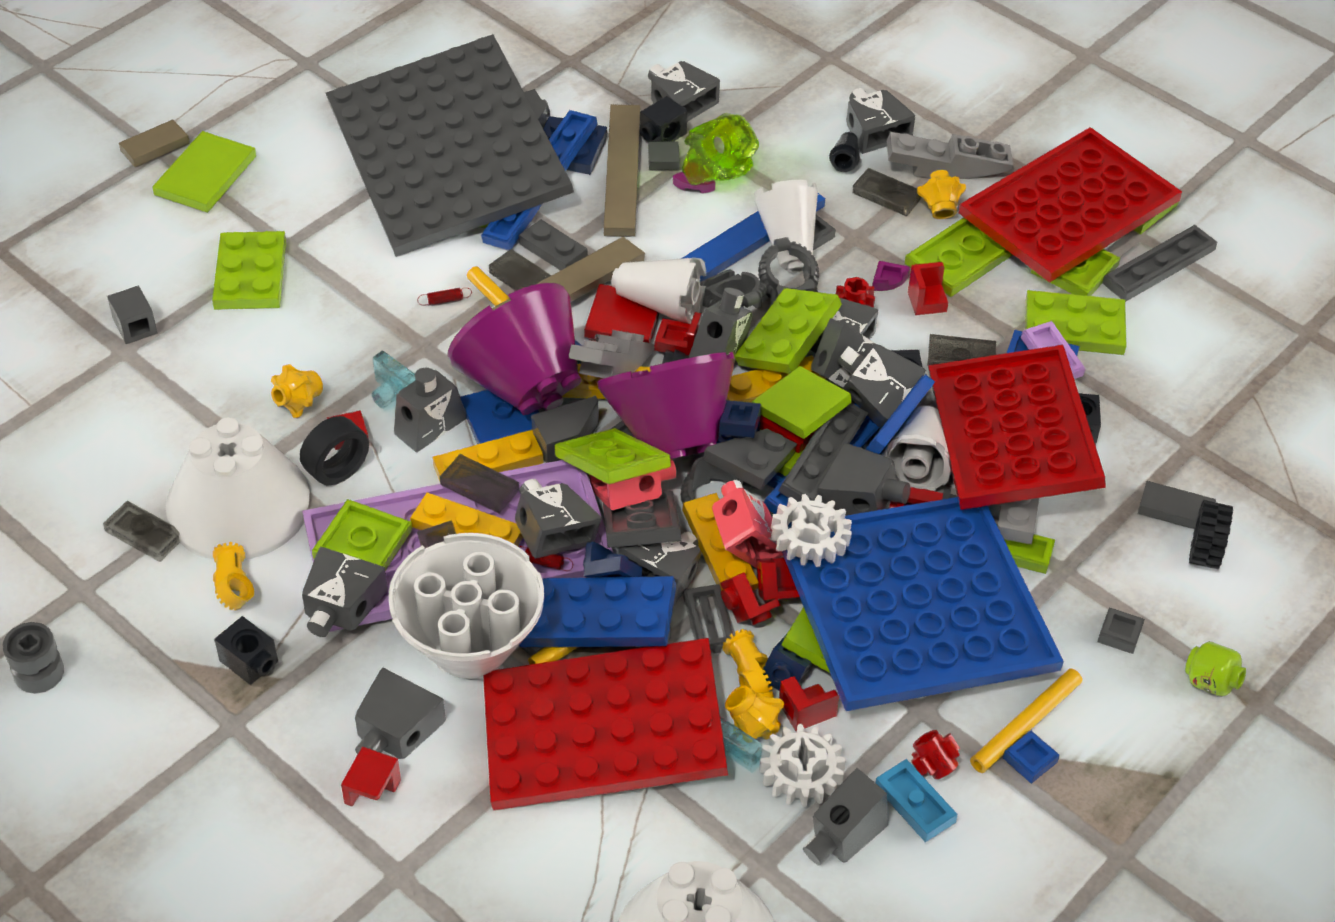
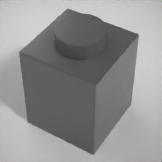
(132, 314)

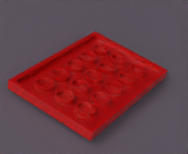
(1069, 203)
(1015, 427)
(602, 724)

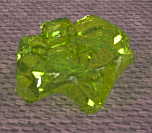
(706, 164)

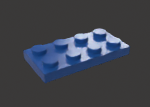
(604, 612)

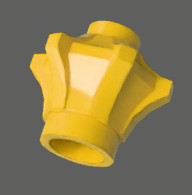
(942, 194)
(295, 389)
(754, 711)

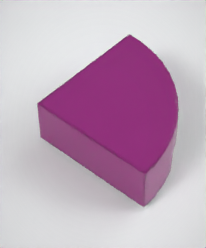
(682, 183)
(889, 276)

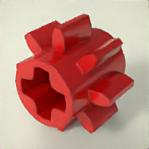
(857, 290)
(935, 754)

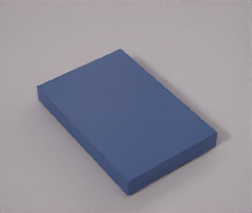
(900, 414)

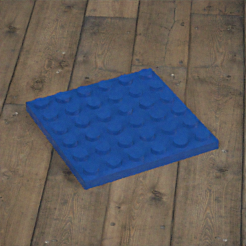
(923, 606)

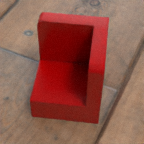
(926, 288)
(775, 579)
(807, 705)
(370, 776)

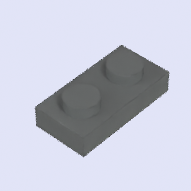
(552, 245)

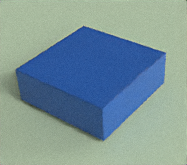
(1031, 756)

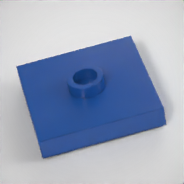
(493, 417)

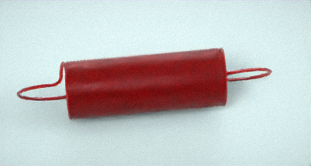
(444, 296)
(552, 561)

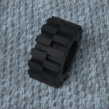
(1211, 534)

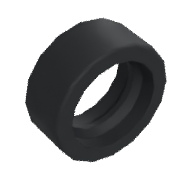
(323, 440)

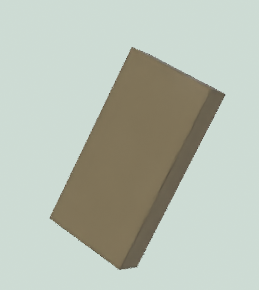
(154, 143)

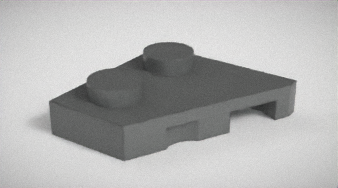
(752, 459)

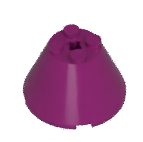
(521, 348)
(675, 403)

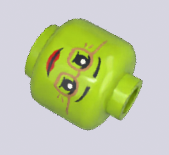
(1215, 668)

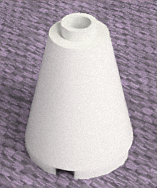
(789, 213)
(663, 285)
(920, 450)

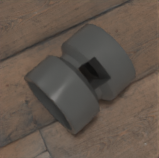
(33, 657)

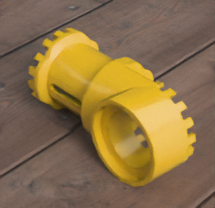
(230, 576)
(749, 660)

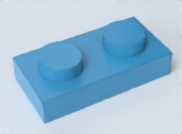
(916, 800)

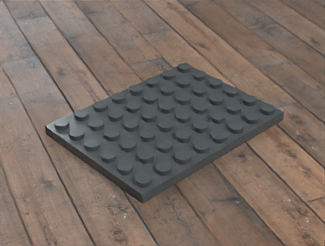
(447, 144)

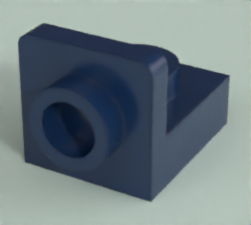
(740, 419)
(603, 563)
(784, 665)

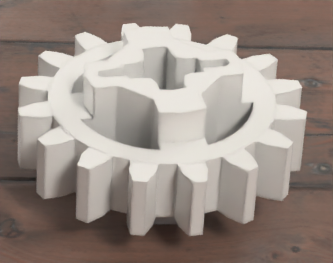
(811, 530)
(820, 760)

